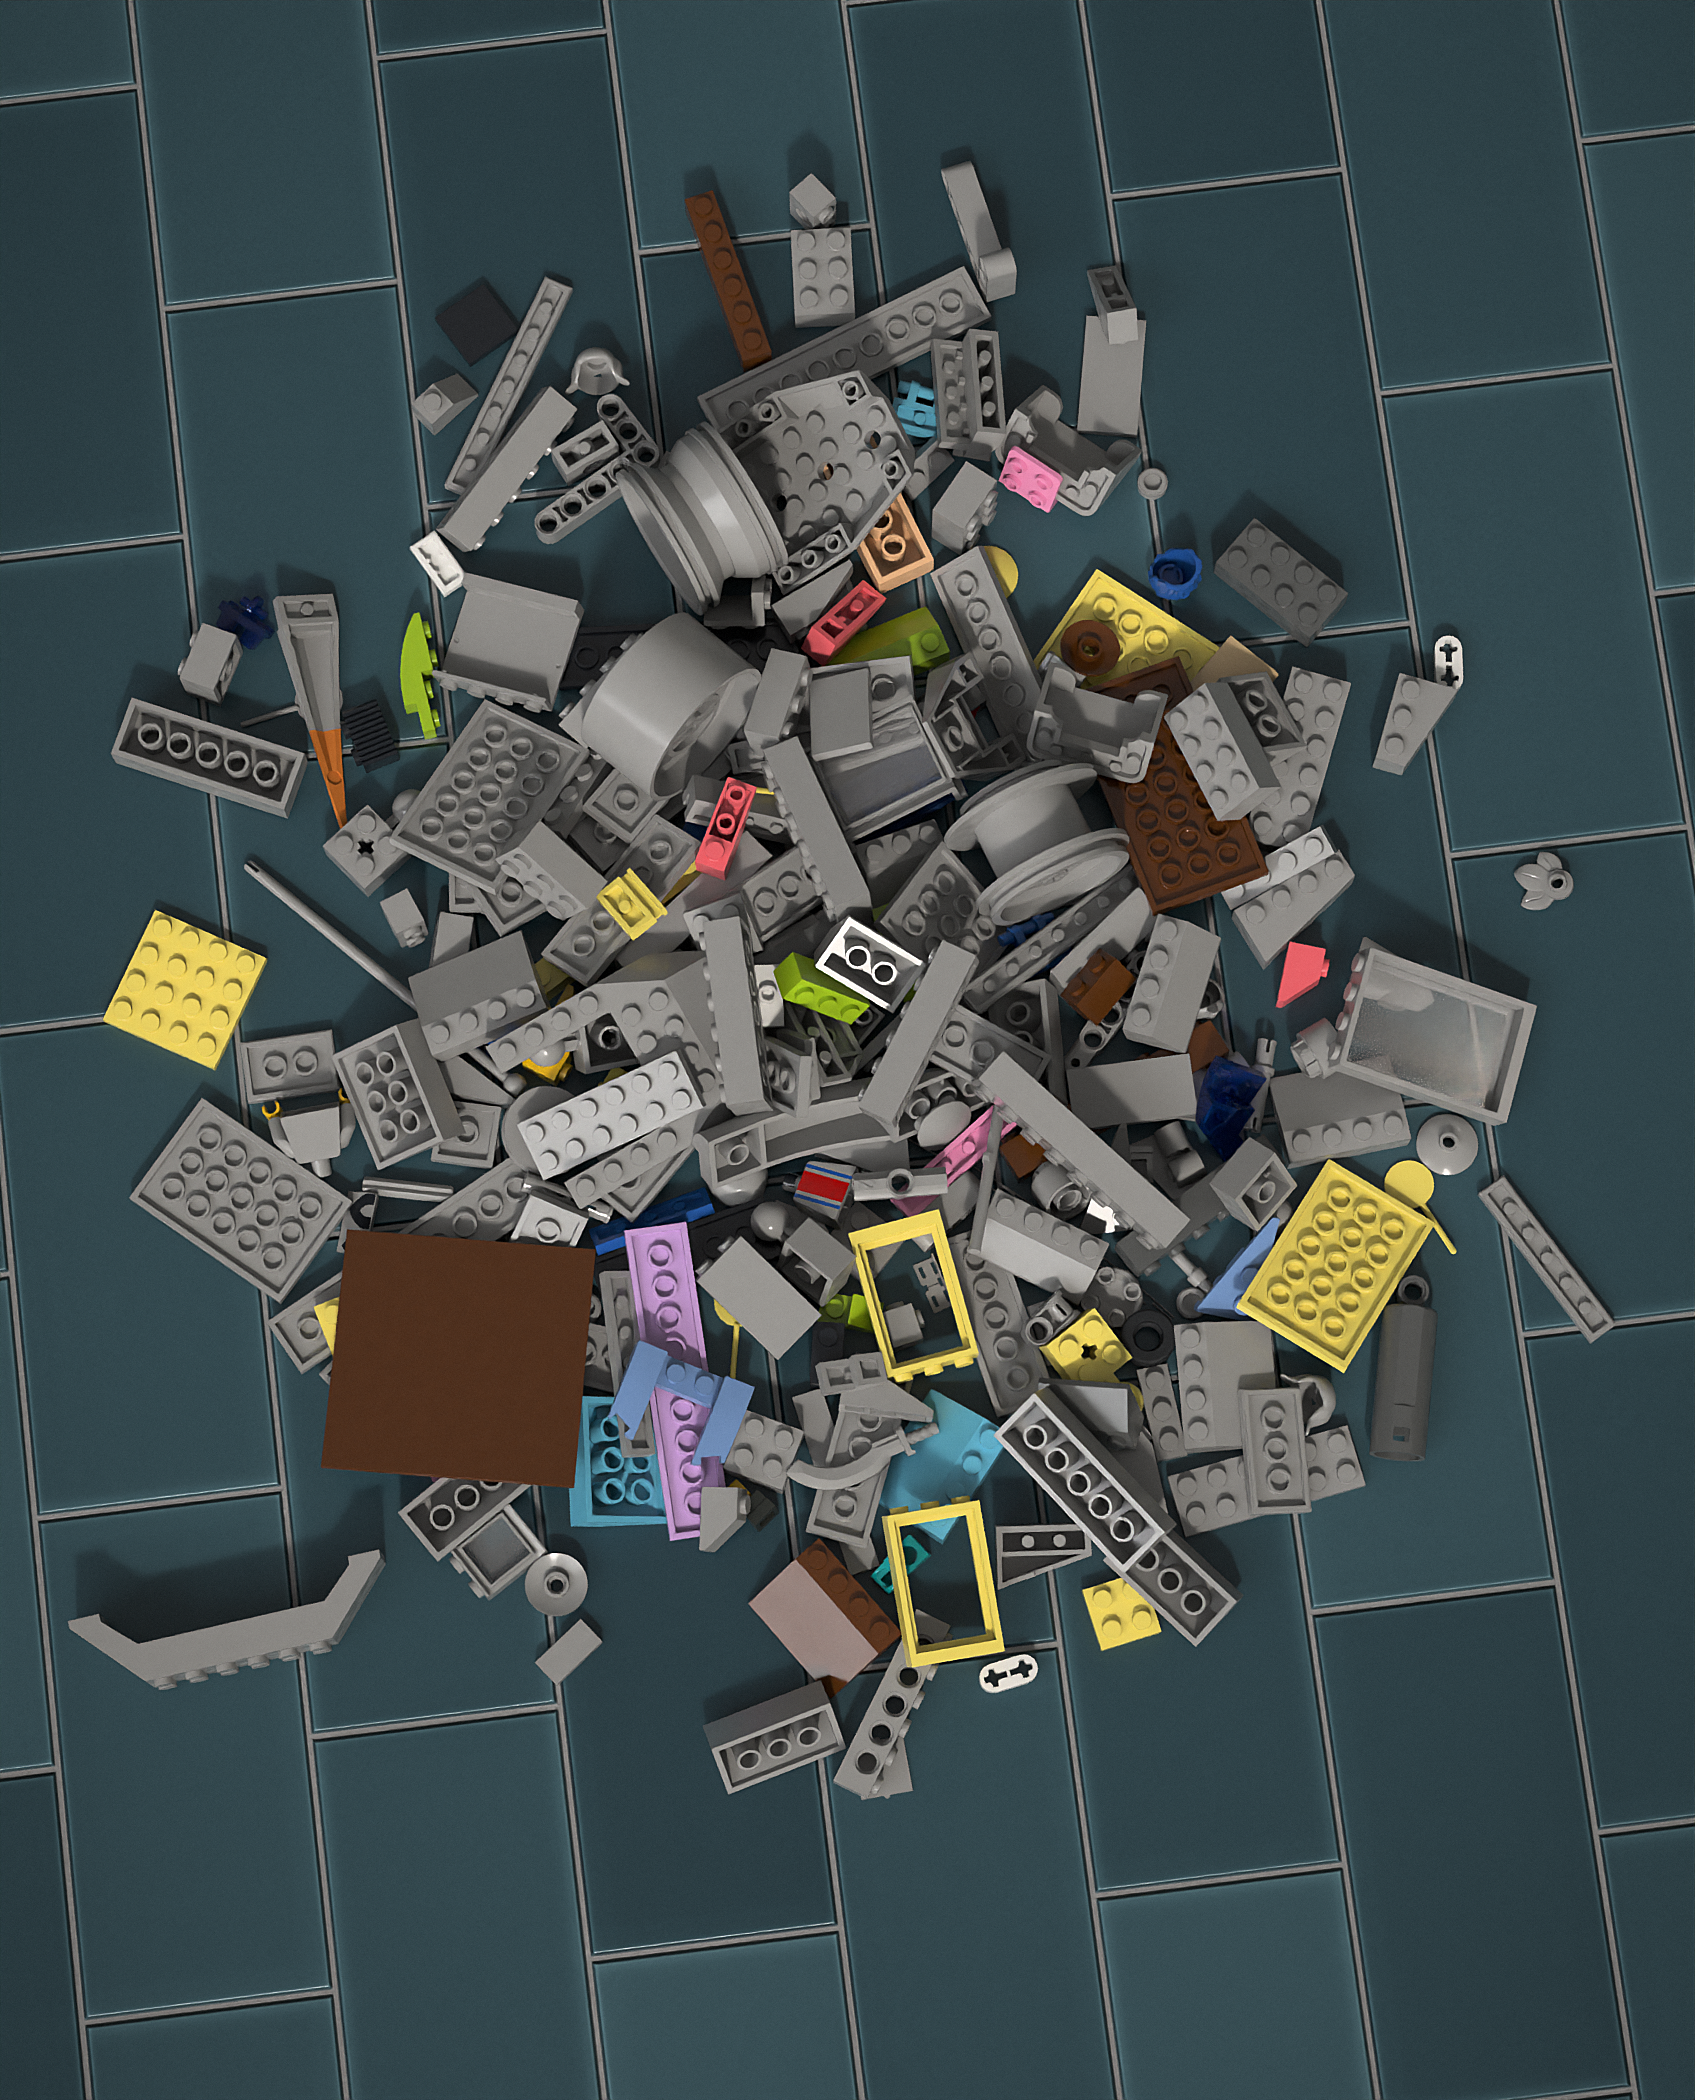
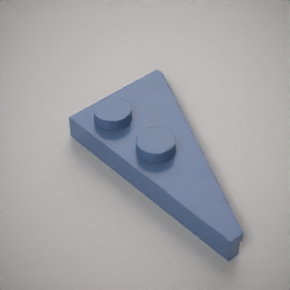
(1239, 1273)

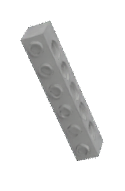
(866, 1782)

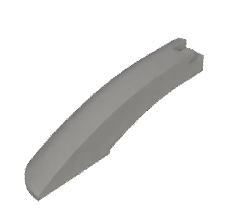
(833, 1122)

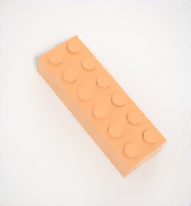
(894, 546)

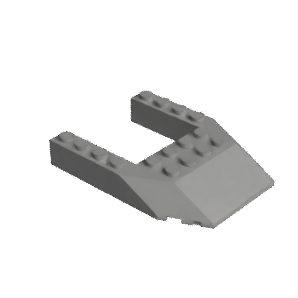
(658, 1009)

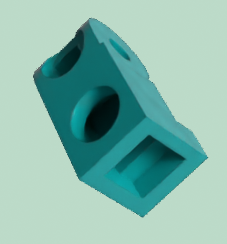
(914, 1556)

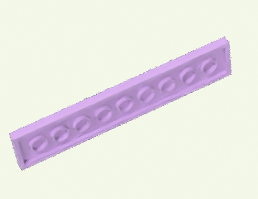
(671, 1321)

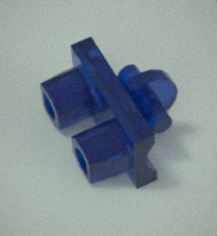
(233, 614)

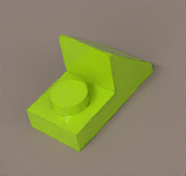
(848, 1310)

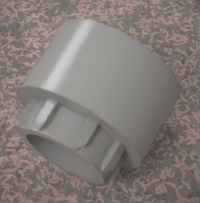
(1312, 1049)
(1057, 1193)

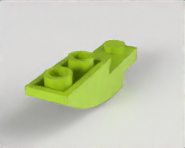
(417, 666)

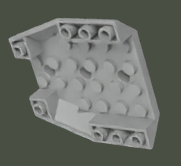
(789, 443)

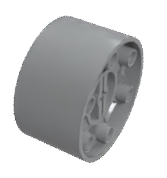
(670, 706)

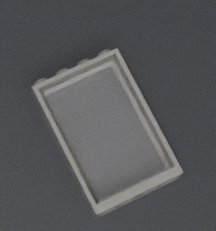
(1431, 1036)

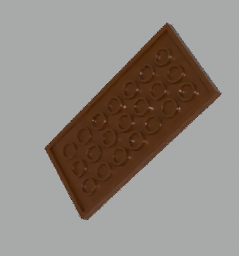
(1172, 831)

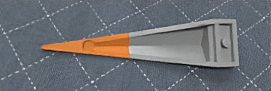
(311, 648)

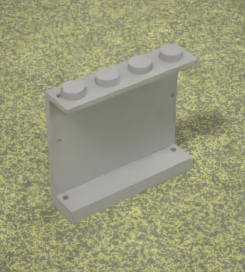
(510, 643)

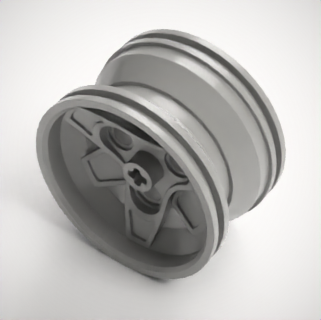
(702, 517)

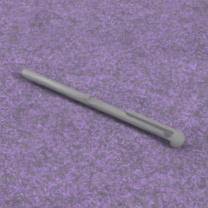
(989, 1162)

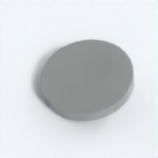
(524, 1107)

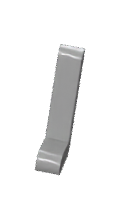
(992, 264)
(603, 478)

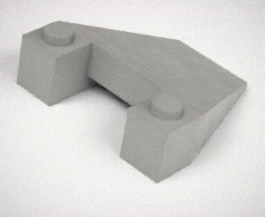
(955, 729)

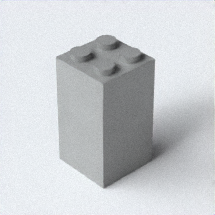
(756, 1296)

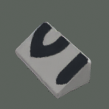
(359, 1216)

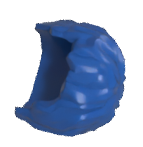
(1175, 573)

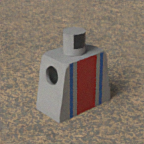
(823, 1191)

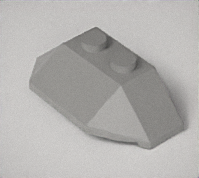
(835, 1043)

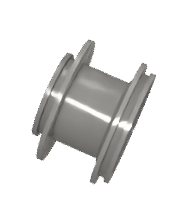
(1037, 841)

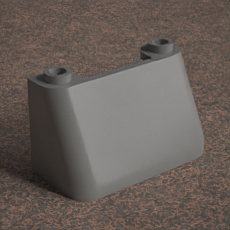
(1086, 469)
(1094, 728)

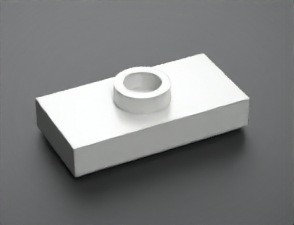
(438, 563)
(769, 997)

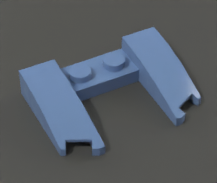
(653, 1368)

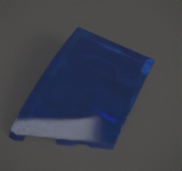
(1225, 1103)

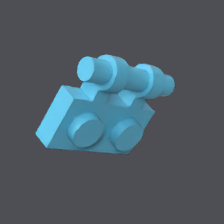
(915, 417)

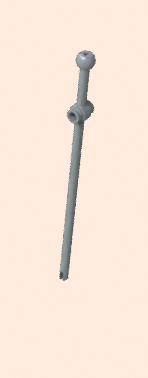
(513, 1084)

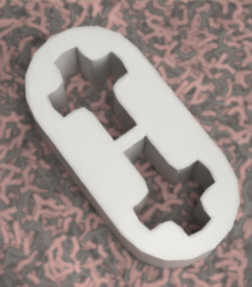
(1455, 663)
(1006, 1666)

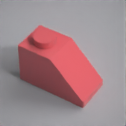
(1301, 971)

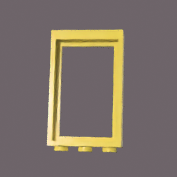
(896, 1232)
(954, 1649)

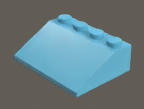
(944, 1464)
(607, 1486)

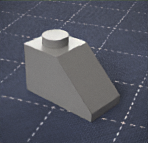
(443, 402)
(721, 1515)

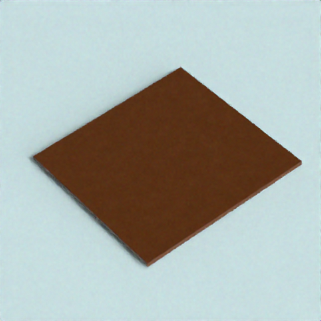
(459, 1359)

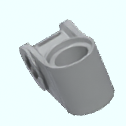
(1053, 1316)

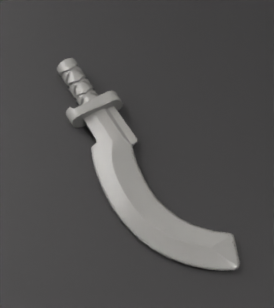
(864, 1466)

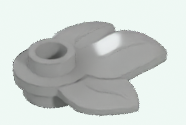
(1539, 882)

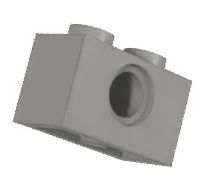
(813, 204)
(585, 453)
(404, 919)

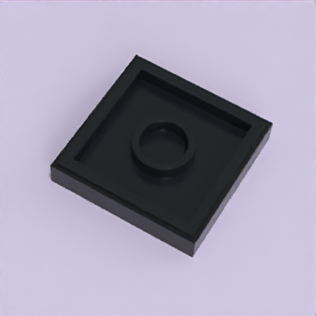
(476, 325)

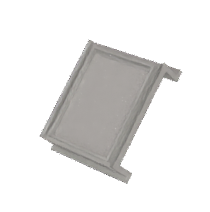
(887, 780)

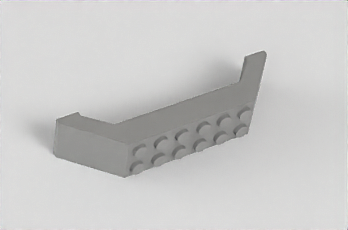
(241, 1642)

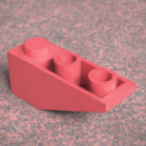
(725, 829)

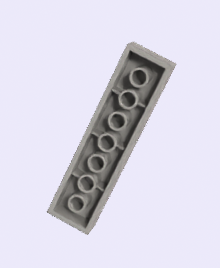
(1080, 1151)

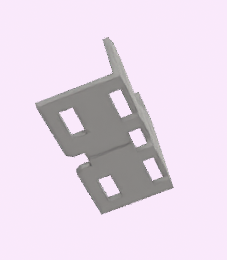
(931, 1279)

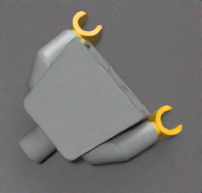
(313, 1132)

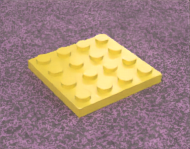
(185, 990)

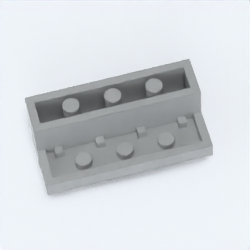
(969, 393)

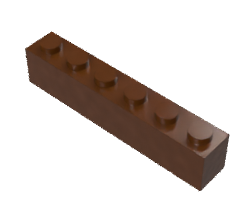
(728, 280)

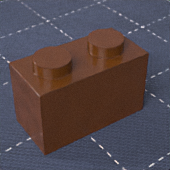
(1098, 987)

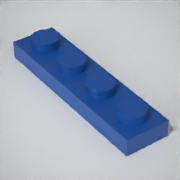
(676, 1210)

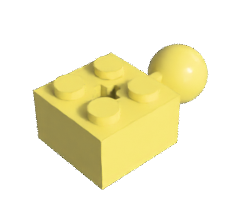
(1105, 1353)

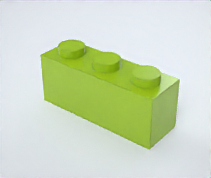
(812, 988)

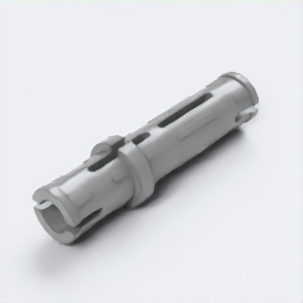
(1263, 1063)
(601, 1210)

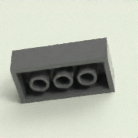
(1280, 582)

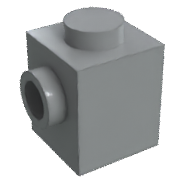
(903, 1325)

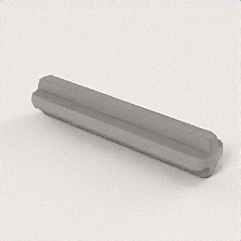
(407, 1189)

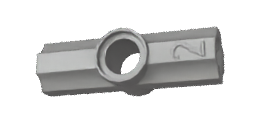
(920, 1183)

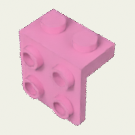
(1031, 479)

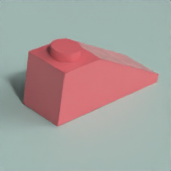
(842, 623)

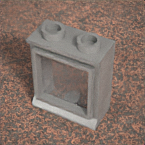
(497, 1553)

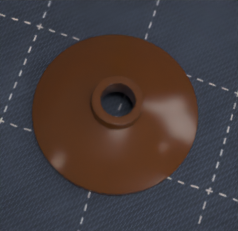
(1093, 637)

